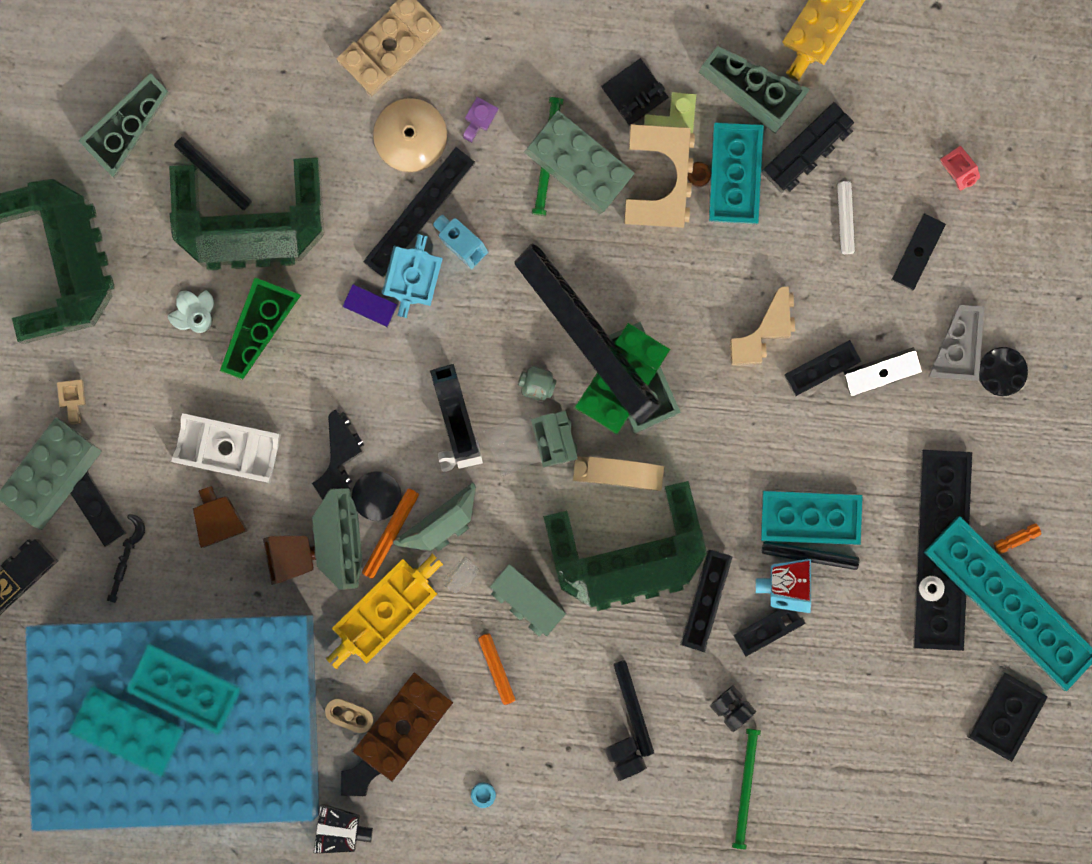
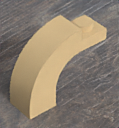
(618, 473)

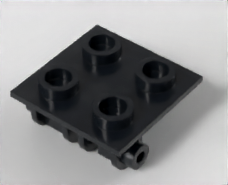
(635, 91)

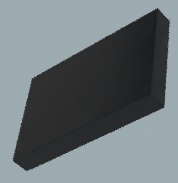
(1007, 716)

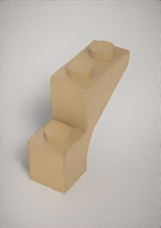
(774, 325)

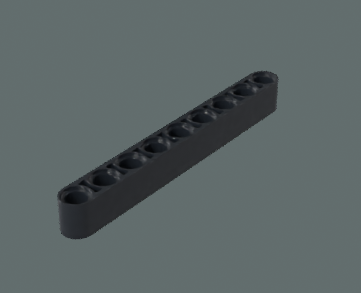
(587, 333)

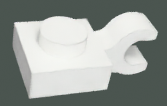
(462, 462)

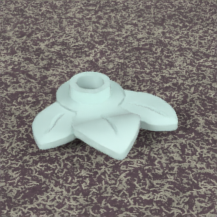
(190, 308)

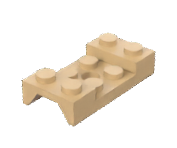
(406, 24)

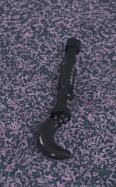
(128, 544)

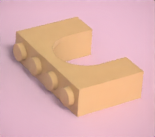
(672, 208)

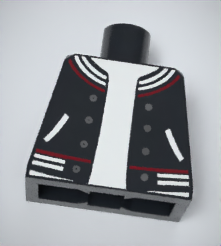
(339, 831)

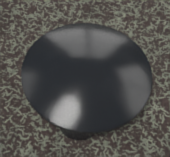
(1003, 371)
(376, 496)

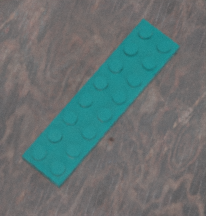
(1011, 603)

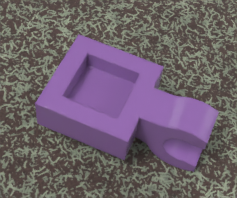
(480, 116)

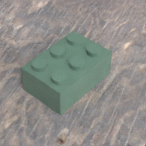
(527, 601)

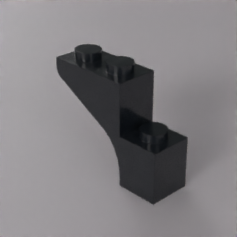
(454, 411)
(343, 448)

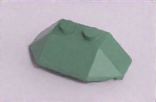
(442, 523)
(338, 539)

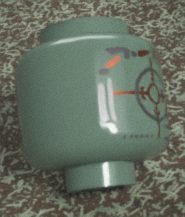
(537, 383)

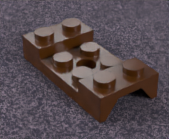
(419, 706)

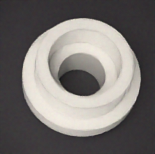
(923, 588)

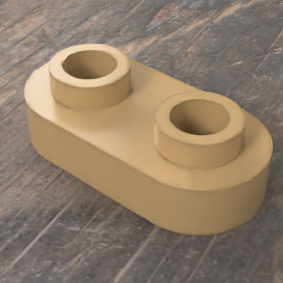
(349, 716)

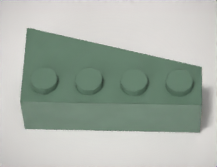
(753, 87)
(124, 125)

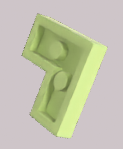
(681, 112)

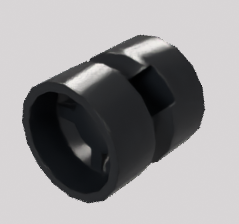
(739, 715)
(625, 758)

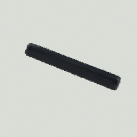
(213, 173)
(816, 556)
(633, 708)

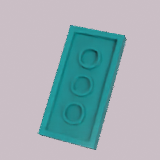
(736, 173)
(811, 517)
(184, 689)
(126, 731)

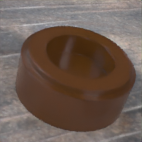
(700, 175)

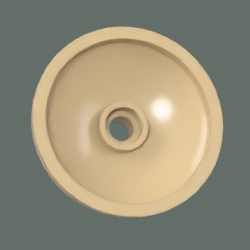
(412, 152)

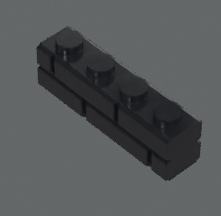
(807, 147)
(706, 600)

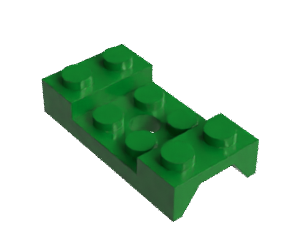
(645, 357)

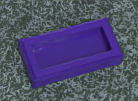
(370, 305)

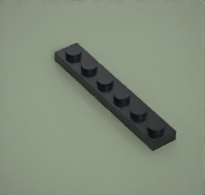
(420, 210)

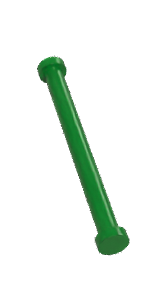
(544, 175)
(746, 789)

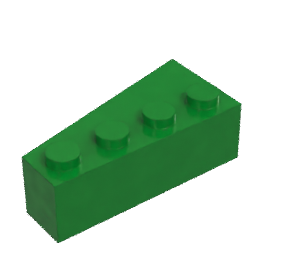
(259, 320)

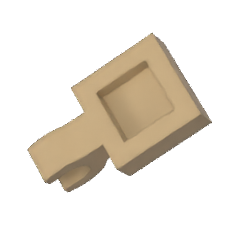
(72, 395)

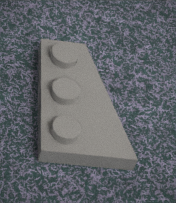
(961, 347)

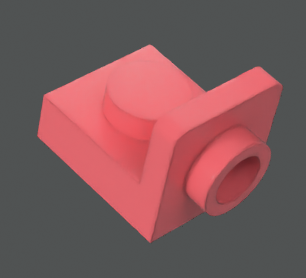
(961, 168)

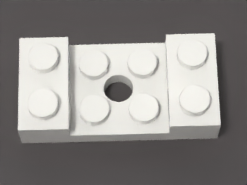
(252, 451)

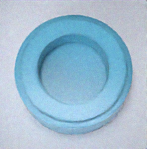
(483, 795)

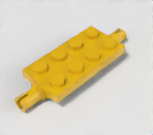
(818, 32)
(384, 611)

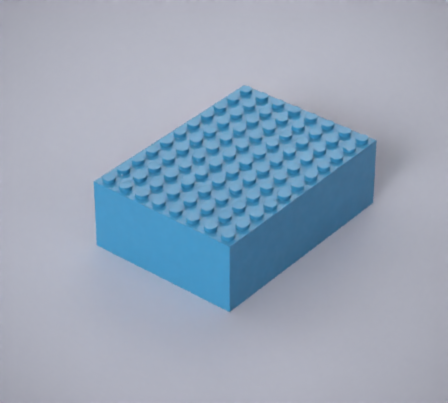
(250, 773)

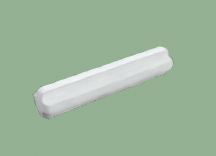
(846, 217)

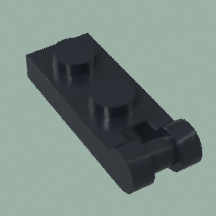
(767, 631)

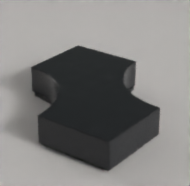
(356, 780)

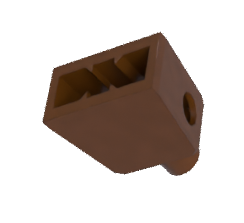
(216, 519)
(288, 557)

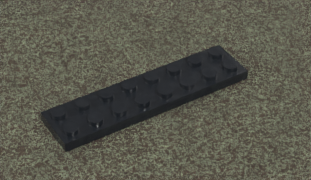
(943, 497)

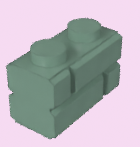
(554, 439)

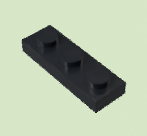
(822, 368)
(97, 511)

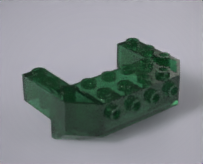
(248, 237)
(74, 254)
(634, 569)

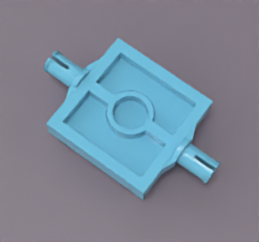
(412, 275)

